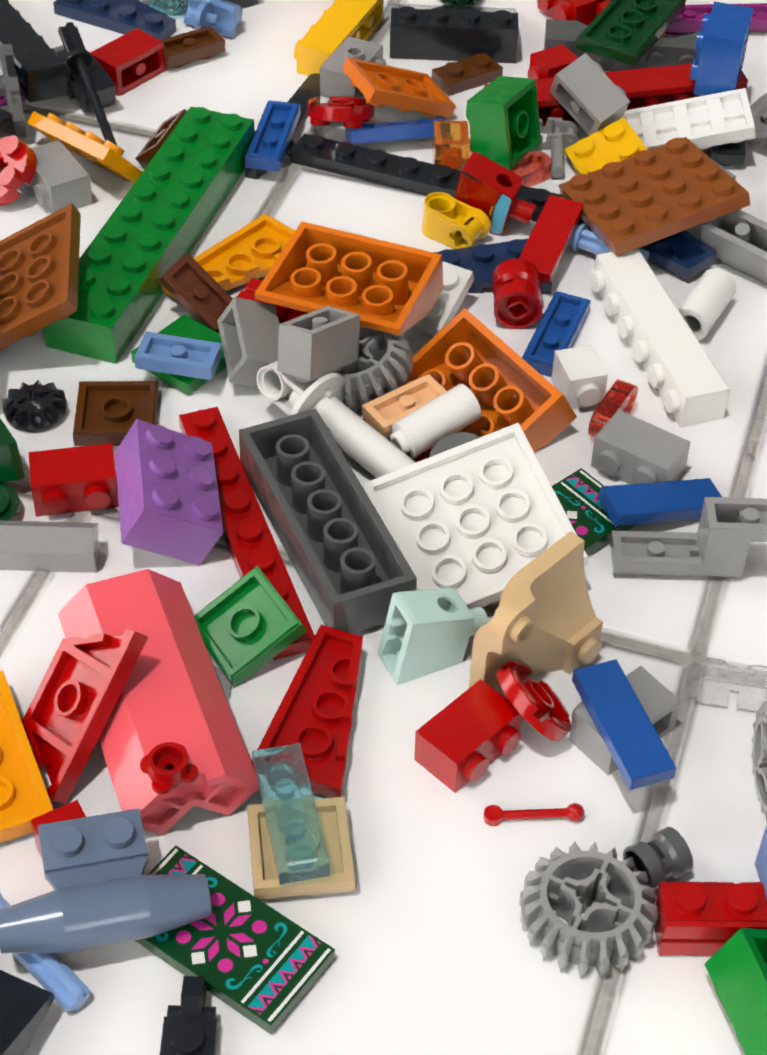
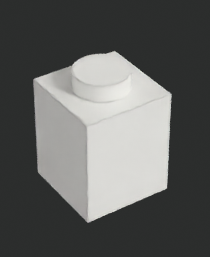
(579, 376)

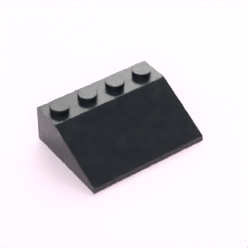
(453, 32)

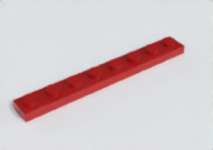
(242, 518)

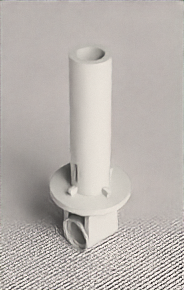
(347, 428)

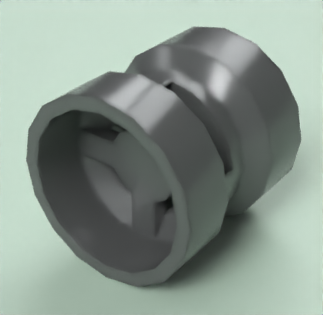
(661, 857)

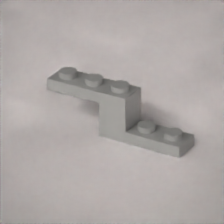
(715, 549)

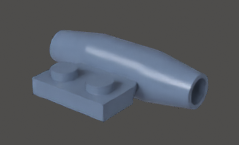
(100, 890)

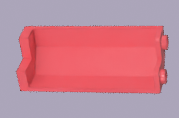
(166, 699)

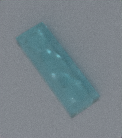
(290, 814)

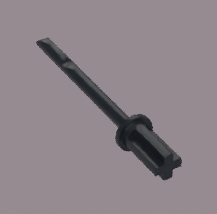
(79, 59)

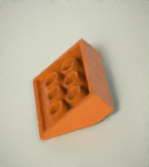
(363, 275)
(499, 379)

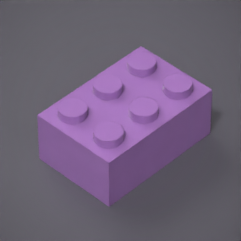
(167, 493)

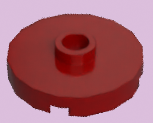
(534, 700)

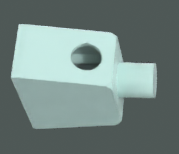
(427, 632)

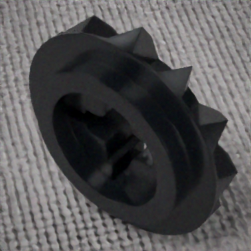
(25, 415)

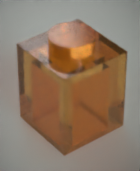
(450, 143)

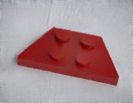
(77, 702)

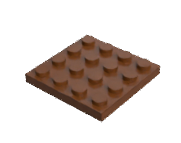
(654, 195)
(39, 275)

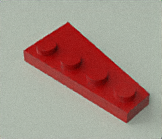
(321, 708)

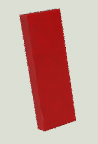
(552, 235)

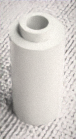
(707, 301)
(435, 420)

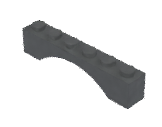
(662, 53)

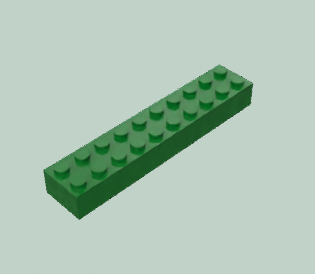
(151, 232)

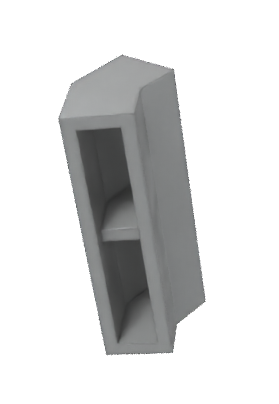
(49, 546)

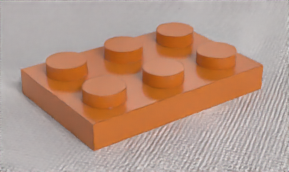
(398, 88)

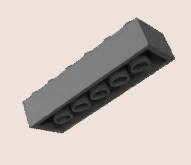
(325, 520)

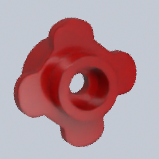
(168, 756)

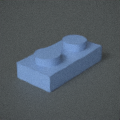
(178, 355)

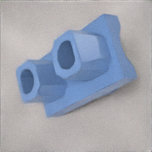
(219, 14)

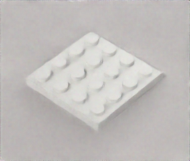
(472, 514)

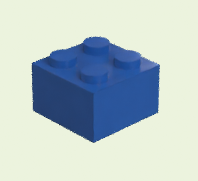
(721, 48)

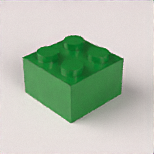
(505, 120)

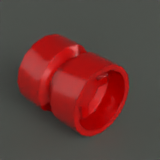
(517, 294)

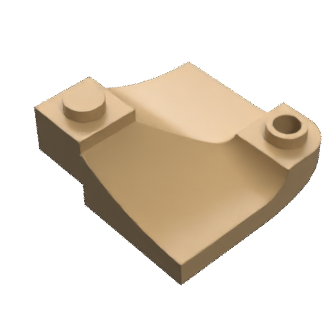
(541, 618)

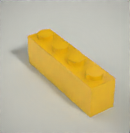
(341, 20)

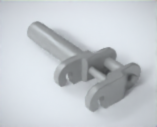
(559, 136)

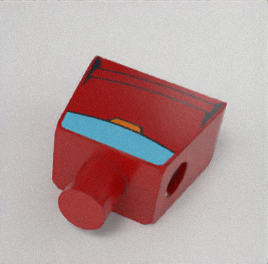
(494, 191)

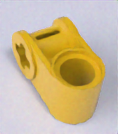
(449, 221)

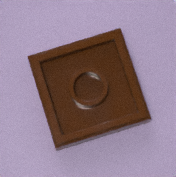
(110, 408)

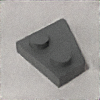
(10, 89)

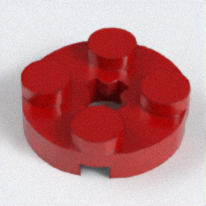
(344, 109)
(16, 167)

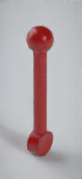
(494, 814)

